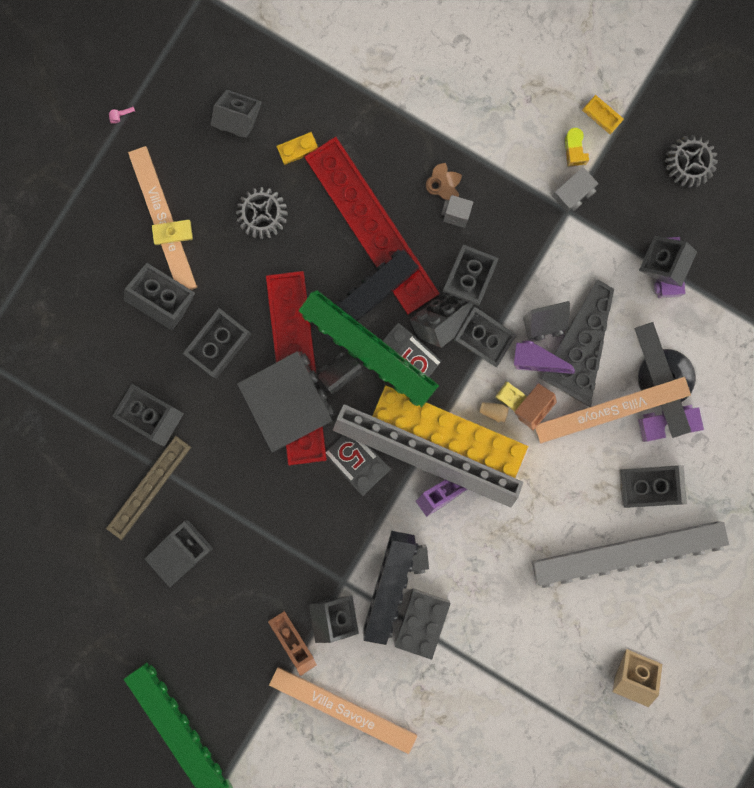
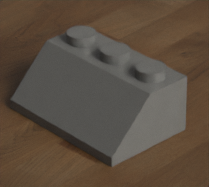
(158, 296)

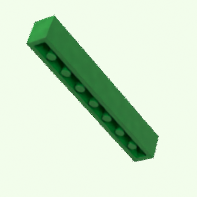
(368, 348)
(175, 729)

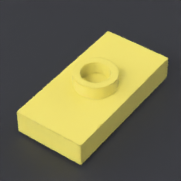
(172, 232)
(510, 396)

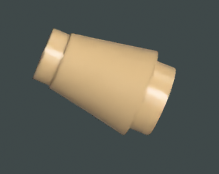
(495, 411)

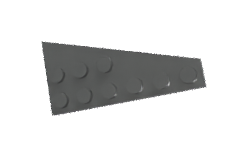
(583, 346)

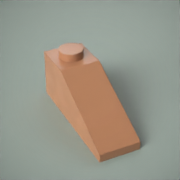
(292, 643)

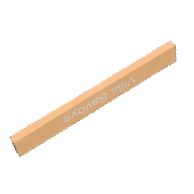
(161, 214)
(613, 410)
(343, 710)

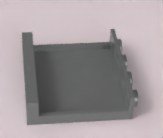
(287, 401)

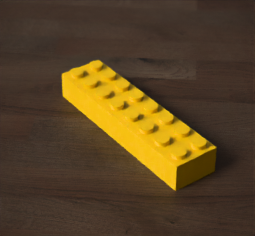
(451, 432)

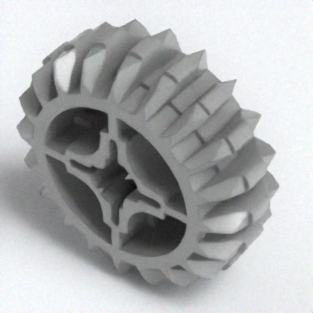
(697, 166)
(266, 206)

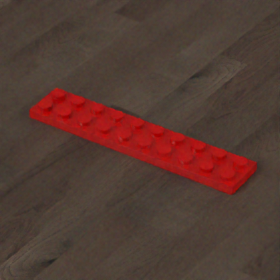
(368, 219)
(290, 335)

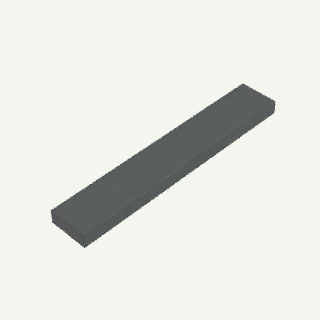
(660, 374)

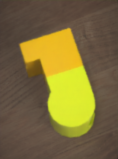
(574, 148)

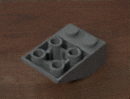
(441, 319)
(178, 553)

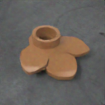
(446, 181)

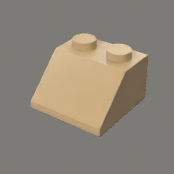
(638, 678)

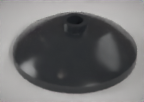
(679, 366)

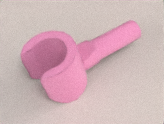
(114, 115)

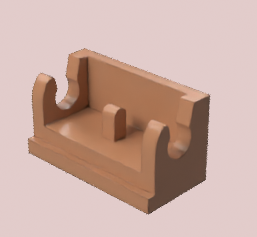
(536, 406)

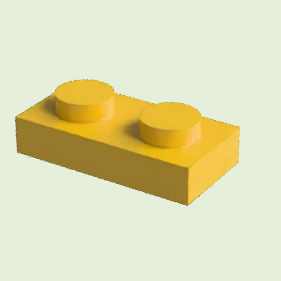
(297, 148)

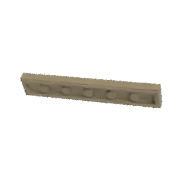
(148, 487)

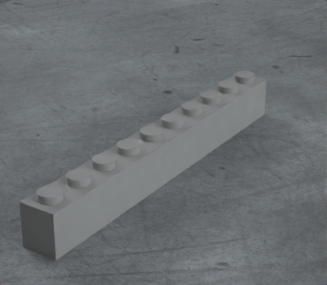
(428, 456)
(630, 553)

